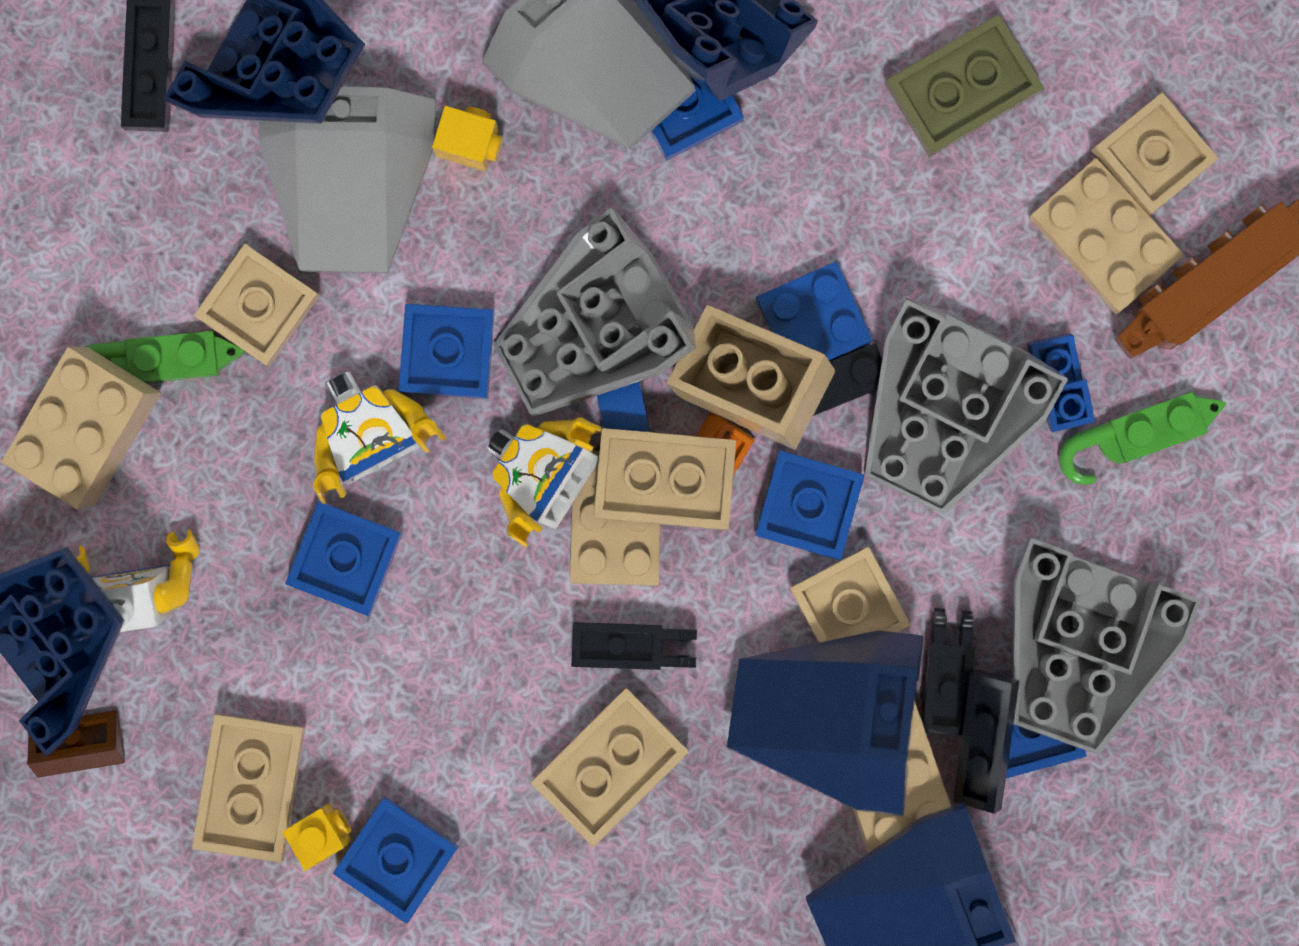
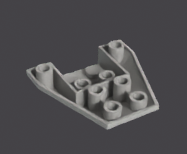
(590, 65)
(351, 178)
(595, 321)
(951, 405)
(1088, 644)

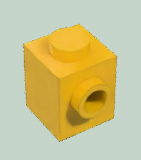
(468, 137)
(318, 836)

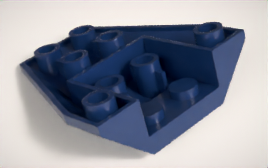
(729, 41)
(273, 65)
(56, 640)
(833, 716)
(916, 891)

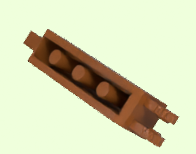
(1216, 282)

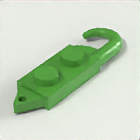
(171, 356)
(1141, 432)

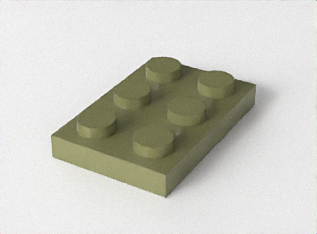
(964, 85)

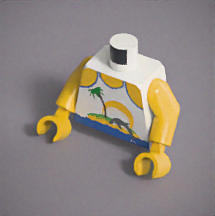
(366, 433)
(542, 472)
(152, 593)

